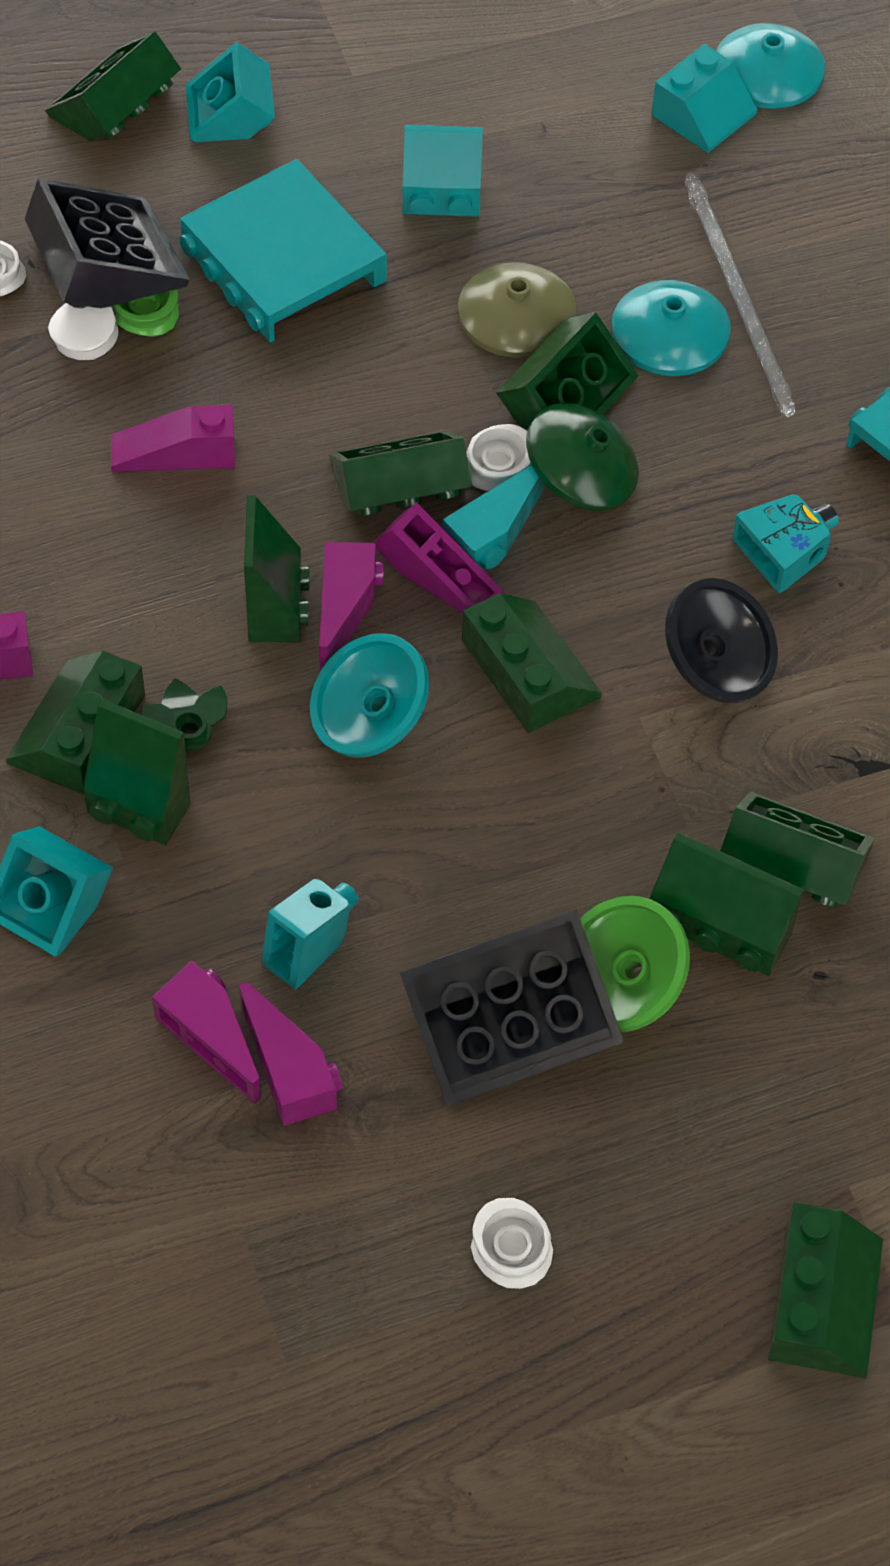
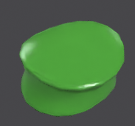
(149, 315)

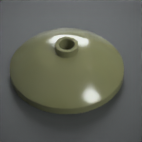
(514, 308)

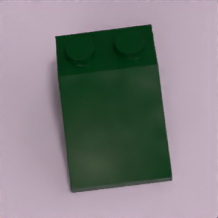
(273, 578)
(136, 774)

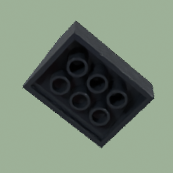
(101, 245)
(511, 1007)

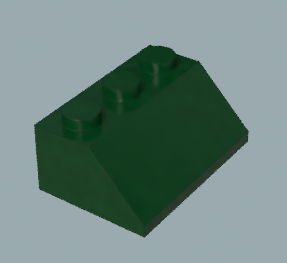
(116, 88)
(574, 366)
(401, 471)
(526, 660)
(62, 728)
(798, 848)
(727, 904)
(826, 1292)

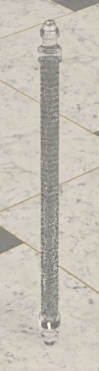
(779, 389)

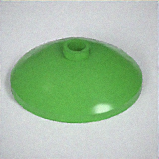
(634, 934)

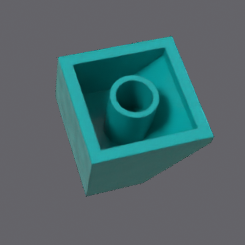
(230, 97)
(703, 98)
(442, 170)
(48, 888)

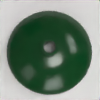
(582, 456)

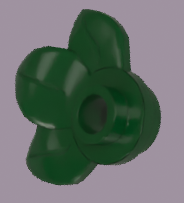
(189, 712)

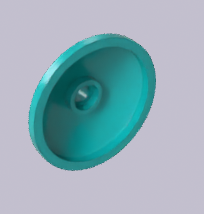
(775, 63)
(671, 327)
(357, 685)

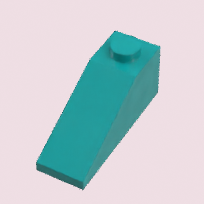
(493, 521)

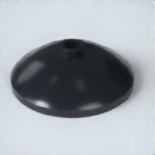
(721, 640)

